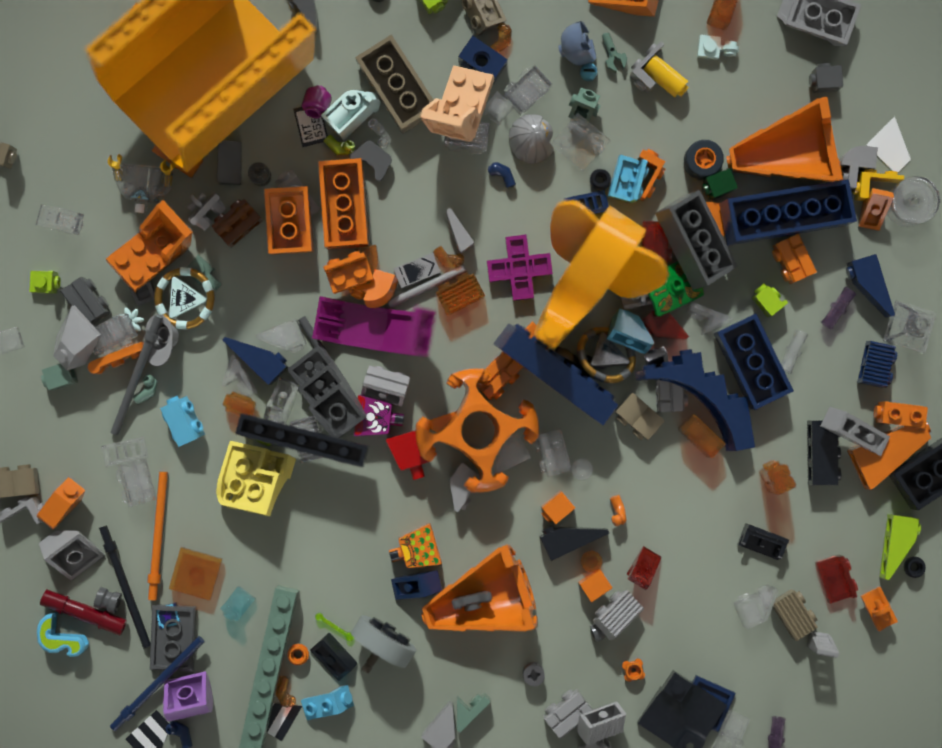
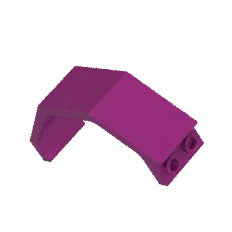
(374, 327)

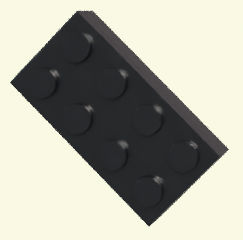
(920, 477)

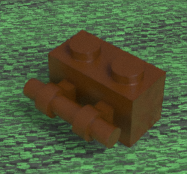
(236, 222)

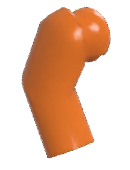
(618, 506)

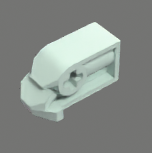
(345, 117)

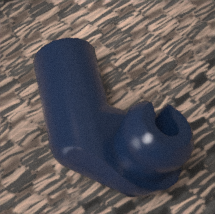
(180, 730)

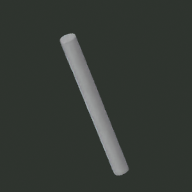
(427, 286)

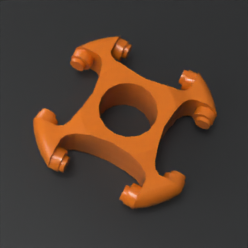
(503, 428)

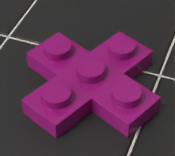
(519, 267)

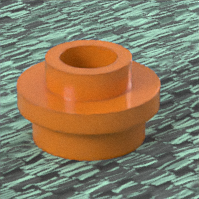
(295, 660)

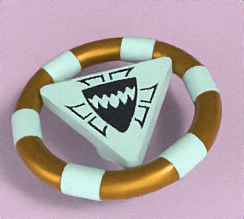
(184, 297)

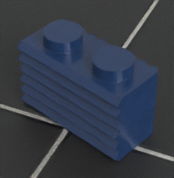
(877, 364)

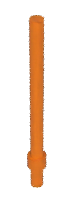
(154, 577)

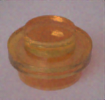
(591, 561)

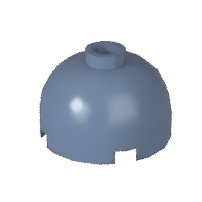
(577, 45)

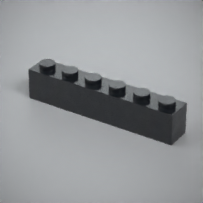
(302, 440)

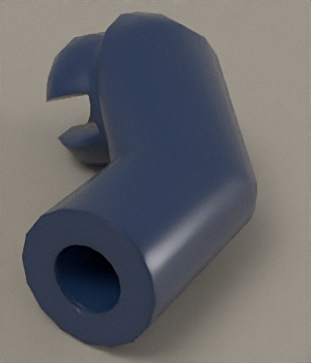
(502, 171)

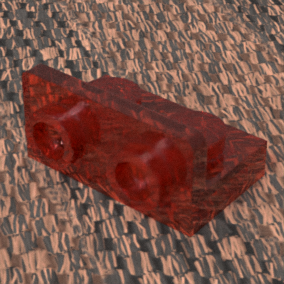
(836, 578)

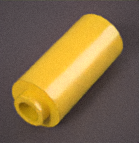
(666, 76)

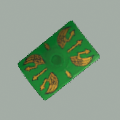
(674, 291)

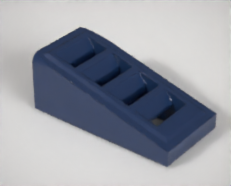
(593, 195)

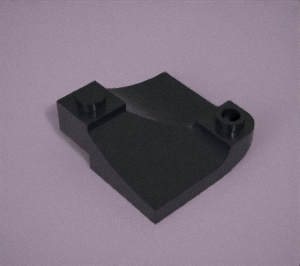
(681, 712)

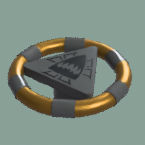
(605, 355)

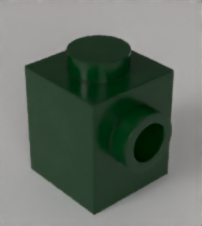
(719, 184)

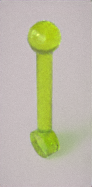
(319, 617)

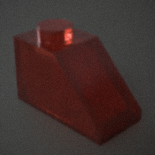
(664, 326)

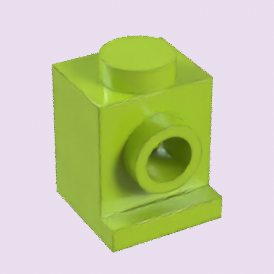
(768, 300)

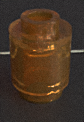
(238, 403)

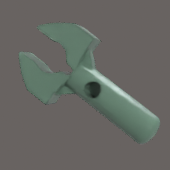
(613, 54)

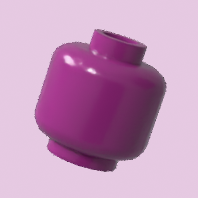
(316, 101)

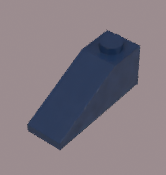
(869, 280)
(261, 361)

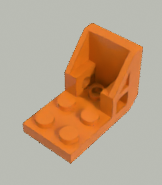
(158, 244)

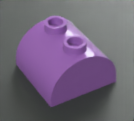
(187, 696)

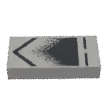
(417, 270)

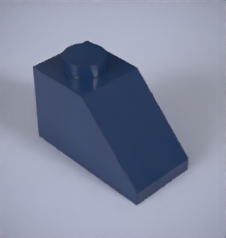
(416, 585)

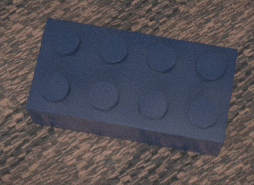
(753, 362)

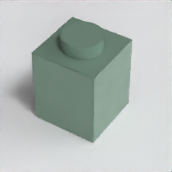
(57, 377)

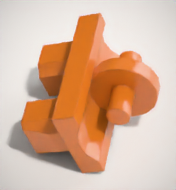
(879, 608)

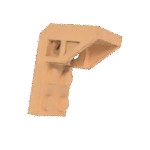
(461, 104)

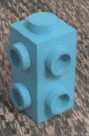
(182, 420)

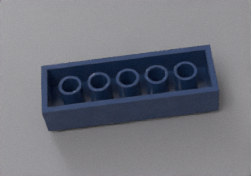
(787, 212)
(561, 377)

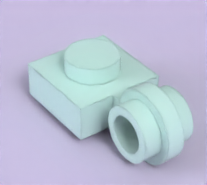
(710, 47)

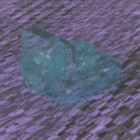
(237, 604)

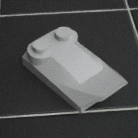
(821, 18)

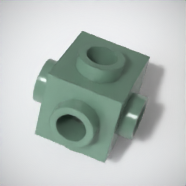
(585, 104)

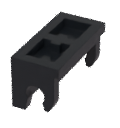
(763, 541)

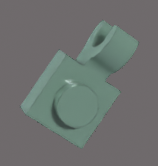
(205, 268)

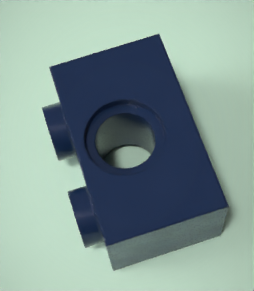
(477, 49)

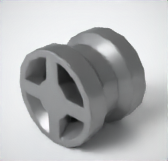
(533, 669)

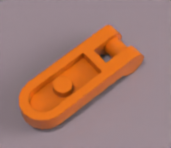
(115, 359)

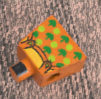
(417, 548)

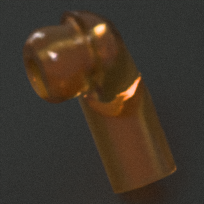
(505, 35)
(447, 260)
(282, 694)

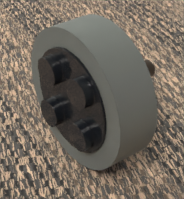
(382, 642)

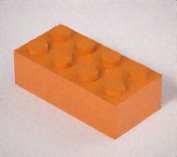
(343, 203)

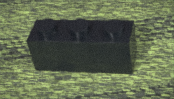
(822, 455)

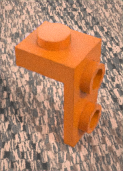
(654, 163)
(900, 414)

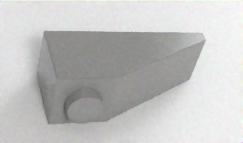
(855, 430)

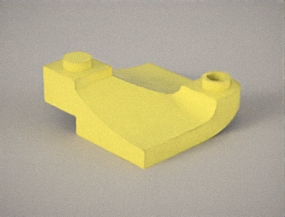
(252, 477)

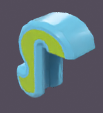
(55, 642)

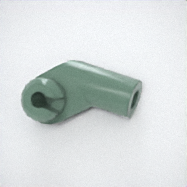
(148, 391)

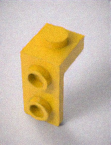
(863, 181)

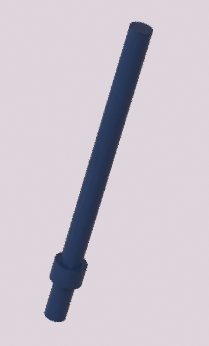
(128, 712)

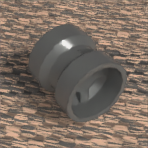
(107, 600)

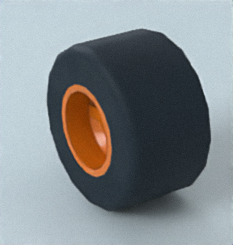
(707, 152)

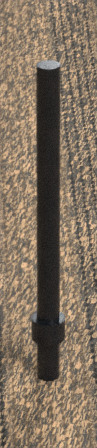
(110, 546)

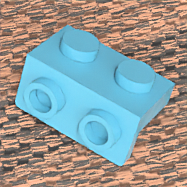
(628, 179)

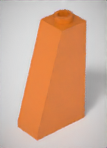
(901, 445)

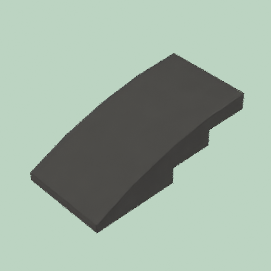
(327, 392)

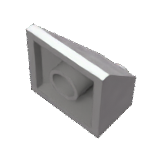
(75, 340)
(69, 552)

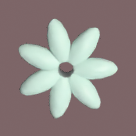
(133, 316)

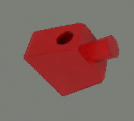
(407, 454)

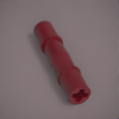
(83, 612)

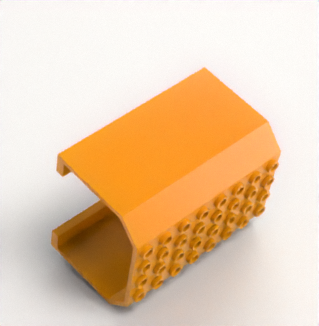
(196, 69)

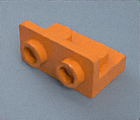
(348, 272)

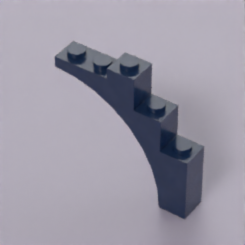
(710, 389)

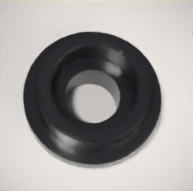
(603, 173)
(921, 567)

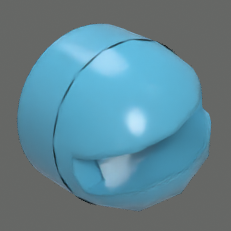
(588, 76)

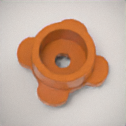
(628, 666)

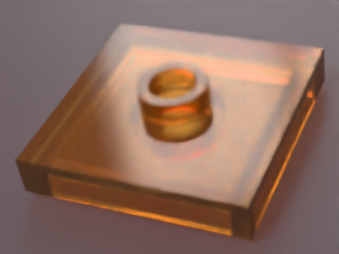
(195, 573)

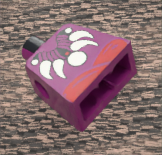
(378, 417)

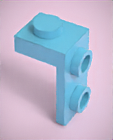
(328, 704)

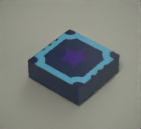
(164, 616)

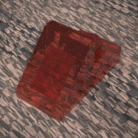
(644, 568)

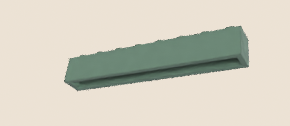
(269, 667)

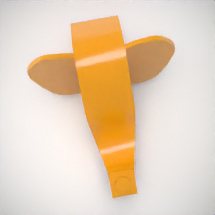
(600, 259)

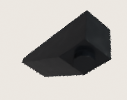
(567, 539)

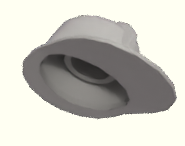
(165, 342)

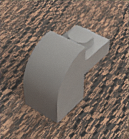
(857, 160)

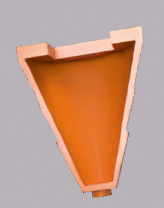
(791, 147)
(510, 591)

